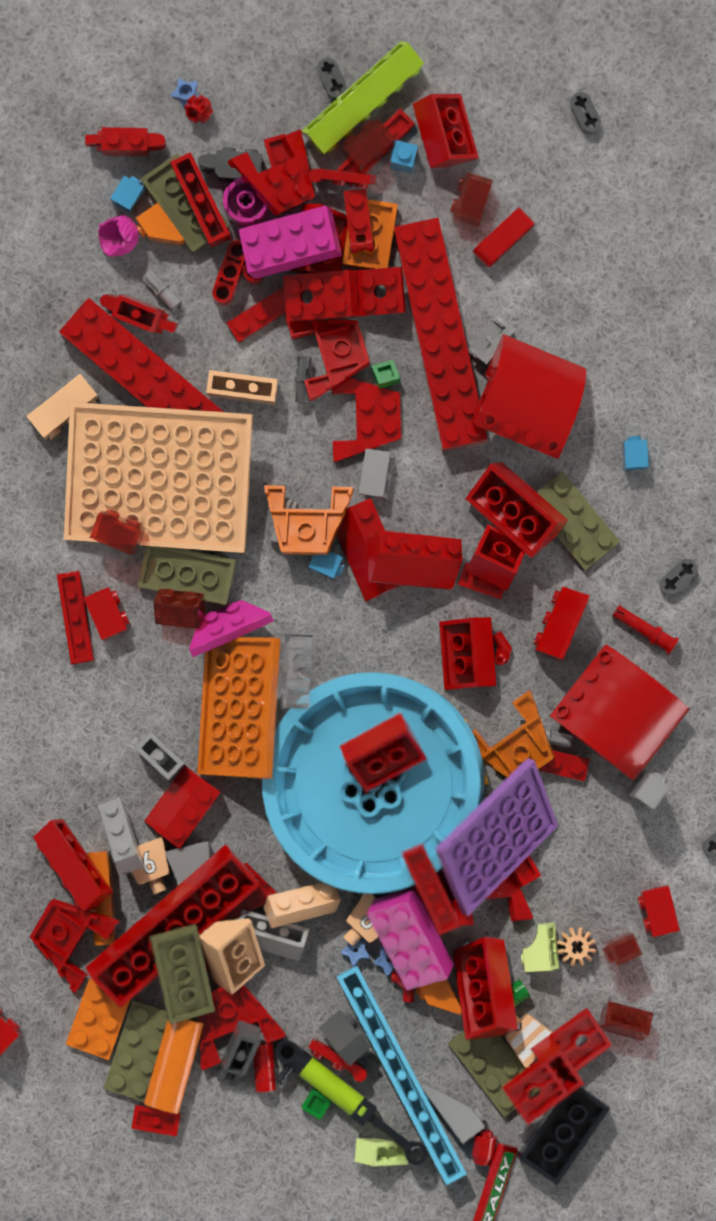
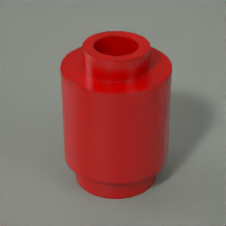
(484, 1147)

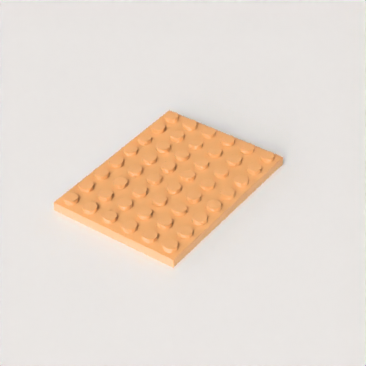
(164, 467)

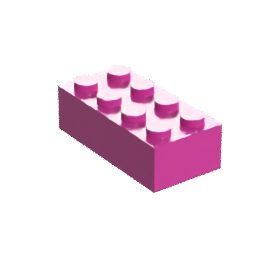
(290, 242)
(410, 939)

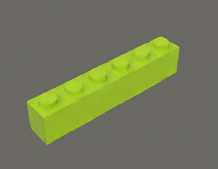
(363, 97)

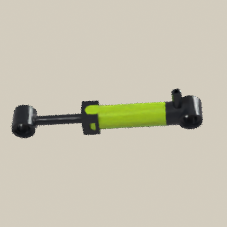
(341, 1094)

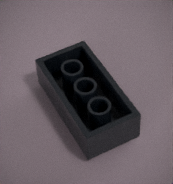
(563, 1134)

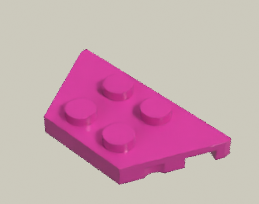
(228, 624)

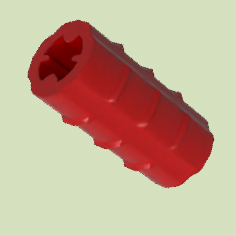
(264, 1068)

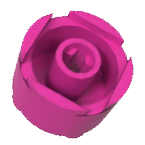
(233, 201)

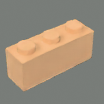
(242, 387)
(55, 411)
(301, 904)

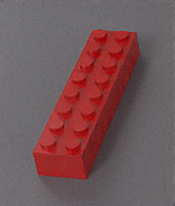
(130, 361)
(198, 900)

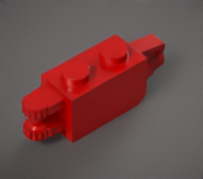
(125, 141)
(138, 313)

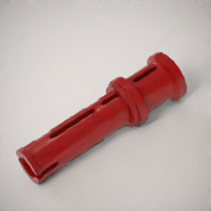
(655, 635)

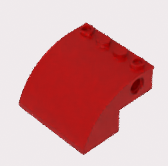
(530, 396)
(620, 712)

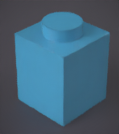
(403, 156)
(128, 194)
(635, 453)
(327, 565)

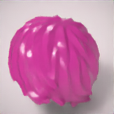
(118, 236)

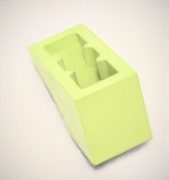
(543, 952)
(379, 1152)

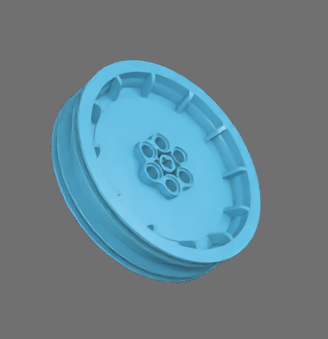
(309, 783)

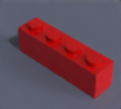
(200, 200)
(72, 864)

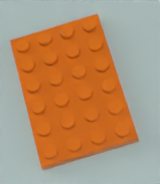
(239, 708)

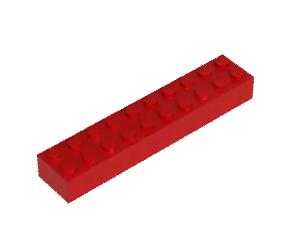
(439, 333)

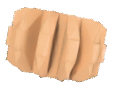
(568, 947)

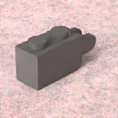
(219, 165)
(239, 1052)

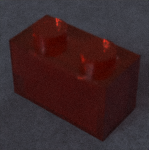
(368, 144)
(472, 199)
(117, 531)
(179, 608)
(621, 948)
(625, 1020)

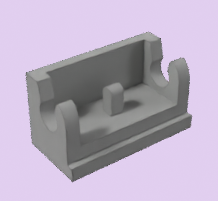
(487, 342)
(376, 474)

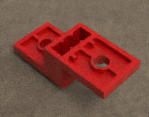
(344, 294)
(556, 1066)

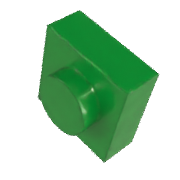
(385, 374)
(316, 1103)

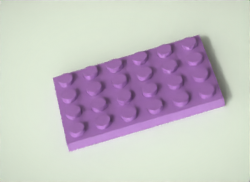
(497, 837)

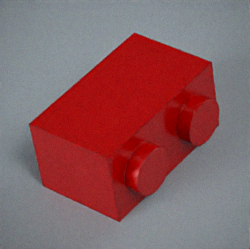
(106, 613)
(659, 911)

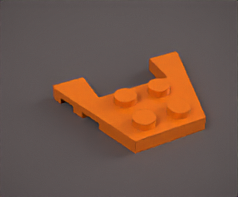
(307, 529)
(522, 743)

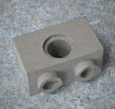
(160, 755)

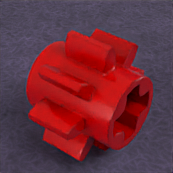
(198, 109)

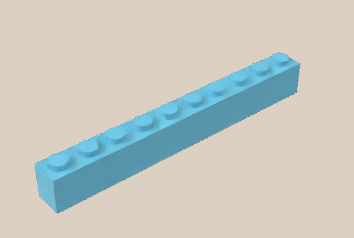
(401, 1074)

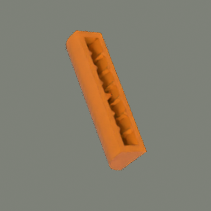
(103, 864)
(173, 1065)

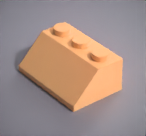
(232, 953)

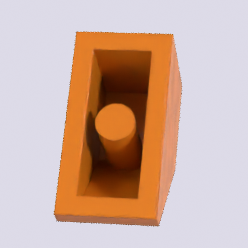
(158, 227)
(440, 995)

